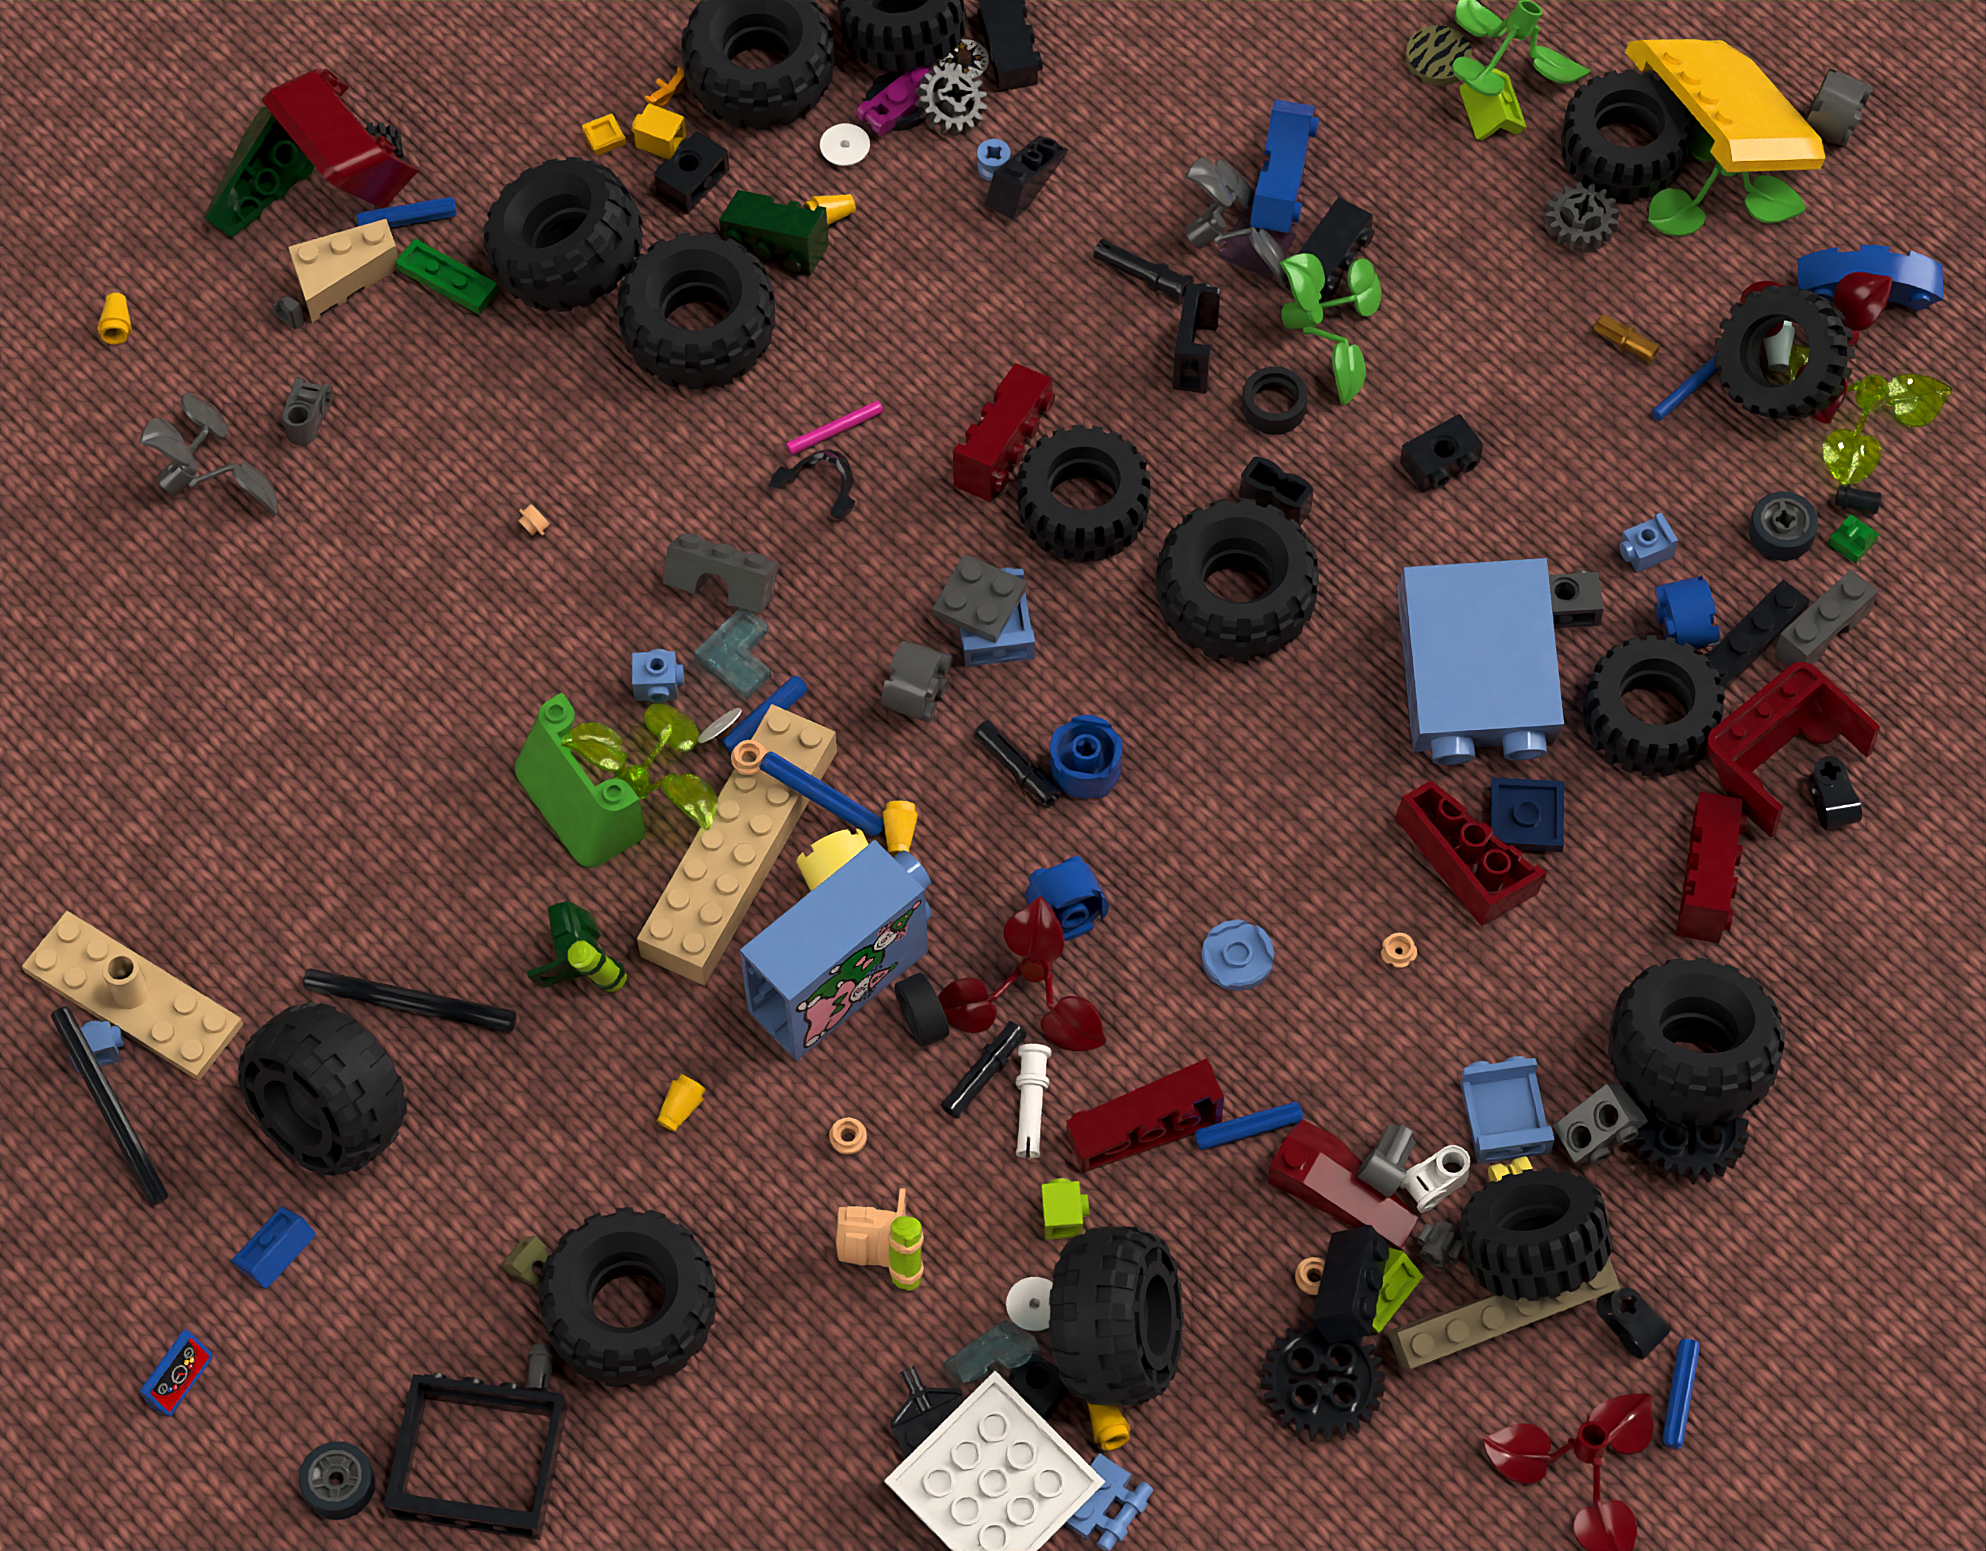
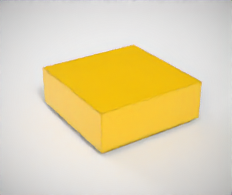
(604, 134)

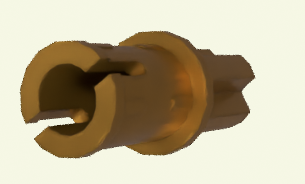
(1626, 338)

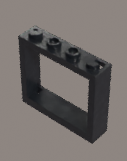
(467, 1515)

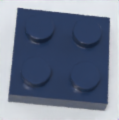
(1528, 813)

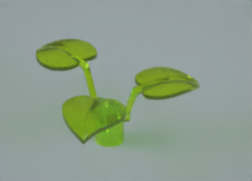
(1915, 402)
(603, 749)

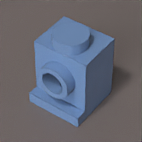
(1648, 543)
(103, 1041)

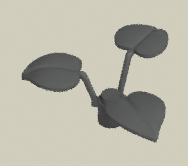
(1225, 186)
(183, 468)

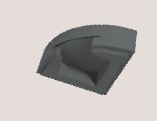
(289, 311)

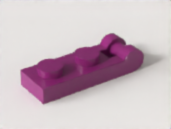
(894, 101)

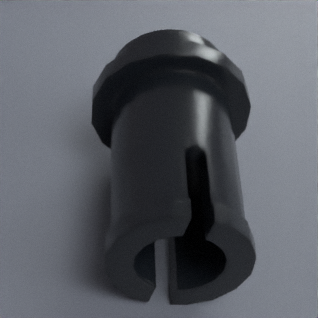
(1857, 499)

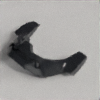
(844, 503)

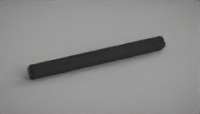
(409, 1000)
(109, 1105)

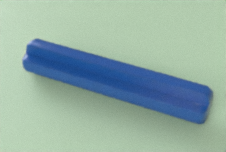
(410, 213)
(782, 698)
(1248, 1125)
(1680, 1393)

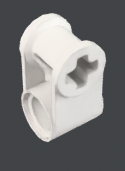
(1429, 1180)

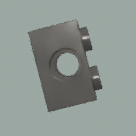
(1585, 600)

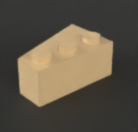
(342, 264)

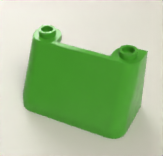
(587, 818)

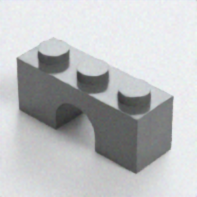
(748, 576)
(1835, 610)

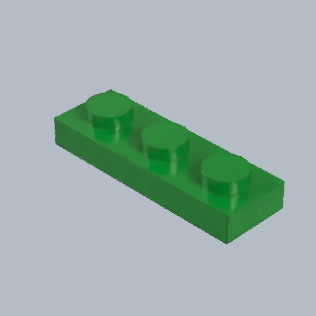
(447, 276)

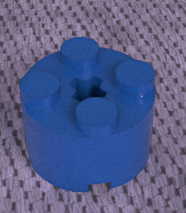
(1687, 612)
(1085, 757)
(1071, 894)

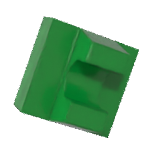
(1853, 538)

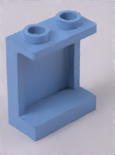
(1014, 643)
(1505, 1110)

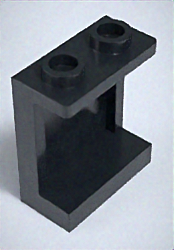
(1193, 359)

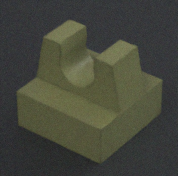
(522, 1257)

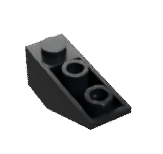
(1023, 176)

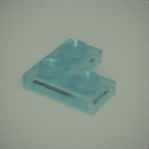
(728, 652)
(1002, 1344)

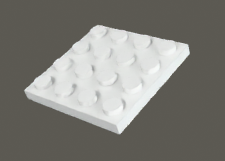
(994, 1475)

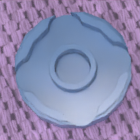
(1237, 955)

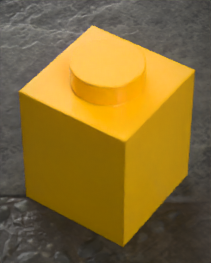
(659, 131)

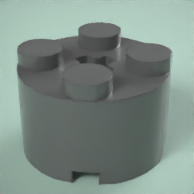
(1838, 106)
(916, 681)

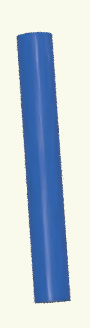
(1685, 389)

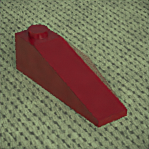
(1323, 1174)

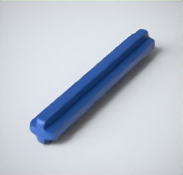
(821, 794)

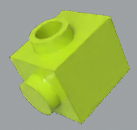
(1063, 1209)

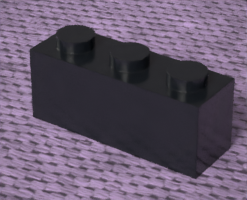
(1009, 43)
(1338, 242)
(1350, 1284)

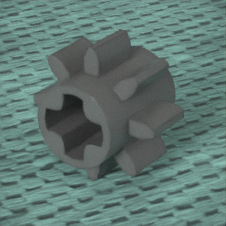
(1440, 1244)

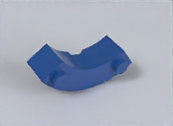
(1281, 177)
(1915, 277)

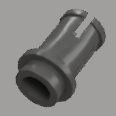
(541, 1362)

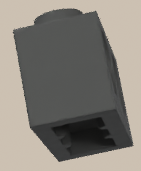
(1597, 1117)

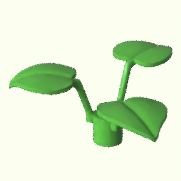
(1520, 24)
(1678, 215)
(1306, 282)

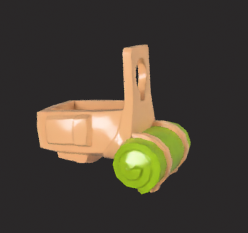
(882, 1239)

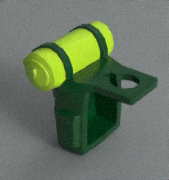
(577, 951)

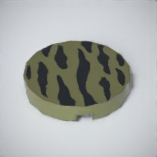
(1433, 53)

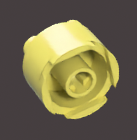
(830, 855)

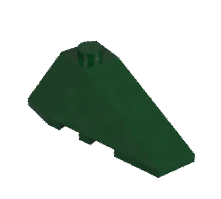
(258, 174)

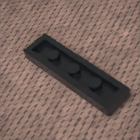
(1756, 632)

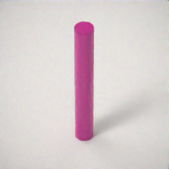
(834, 427)

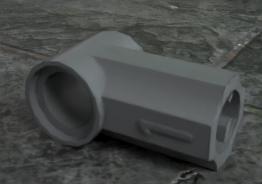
(1385, 1164)

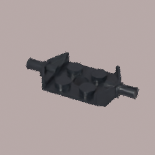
(922, 1411)

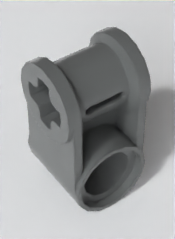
(308, 405)

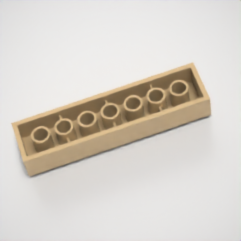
(735, 855)

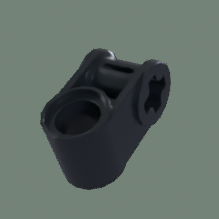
(1833, 794)
(1636, 1325)

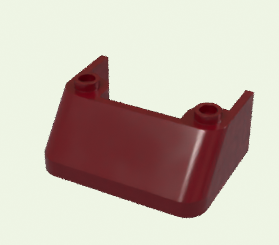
(336, 140)
(1790, 704)

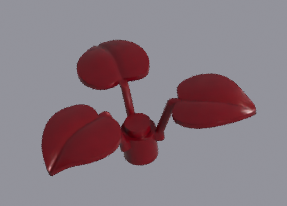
(1861, 301)
(1040, 939)
(1623, 1423)

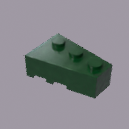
(777, 230)

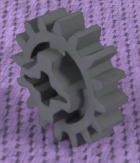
(949, 101)
(1595, 226)

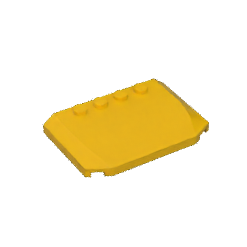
(1734, 103)

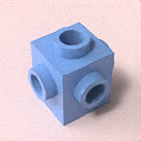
(656, 676)

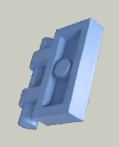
(1093, 1512)

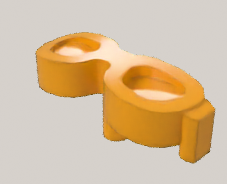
(663, 96)

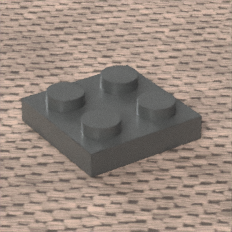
(979, 598)

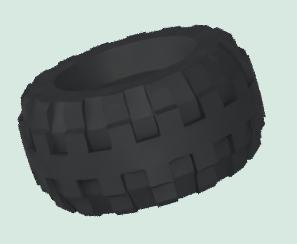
(758, 96)
(545, 208)
(688, 272)
(1247, 539)
(1701, 1004)
(322, 1088)
(618, 1247)
(1116, 1316)

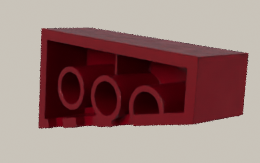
(1002, 431)
(1467, 855)
(1710, 867)
(1147, 1117)

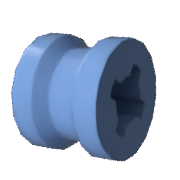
(988, 149)

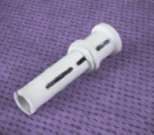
(1032, 1084)

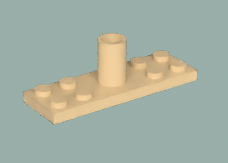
(134, 994)

